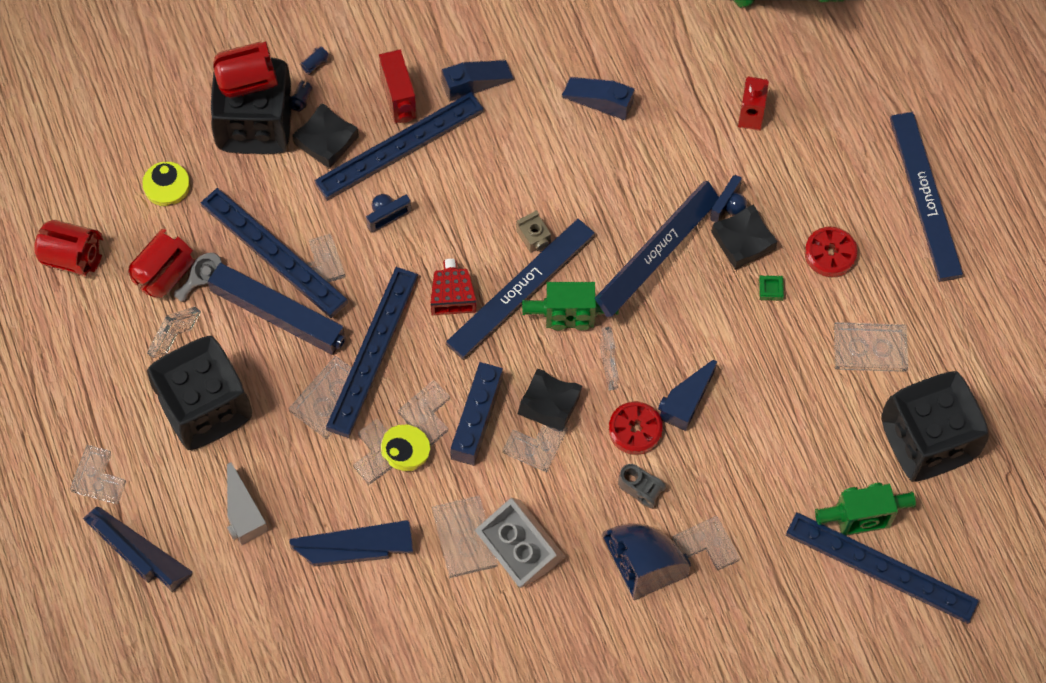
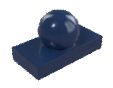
(729, 200)
(387, 211)

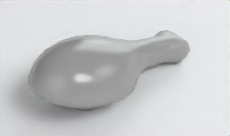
(199, 274)

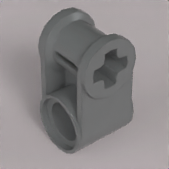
(642, 486)

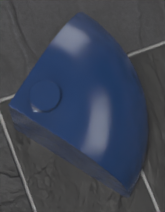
(645, 558)

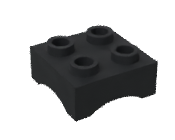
(325, 136)
(744, 237)
(549, 400)

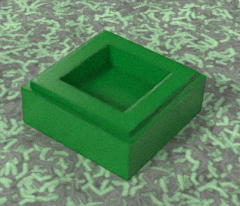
(771, 288)

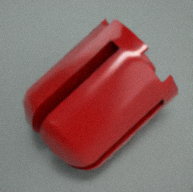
(244, 70)
(68, 247)
(161, 264)

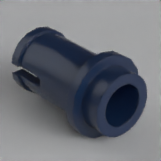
(314, 60)
(299, 99)

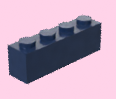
(476, 413)

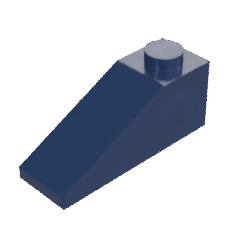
(474, 77)
(601, 95)
(685, 398)

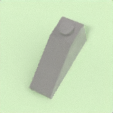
(243, 515)

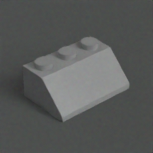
(519, 542)

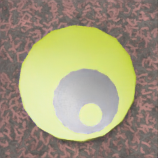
(166, 183)
(405, 447)

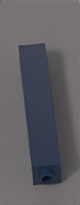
(277, 309)

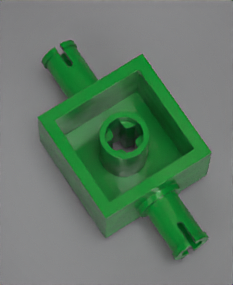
(566, 305)
(865, 509)

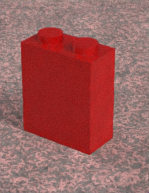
(397, 86)

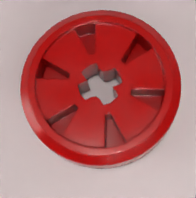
(843, 247)
(631, 414)

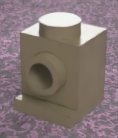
(533, 240)

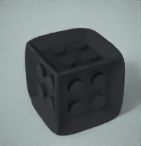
(256, 120)
(200, 392)
(934, 426)

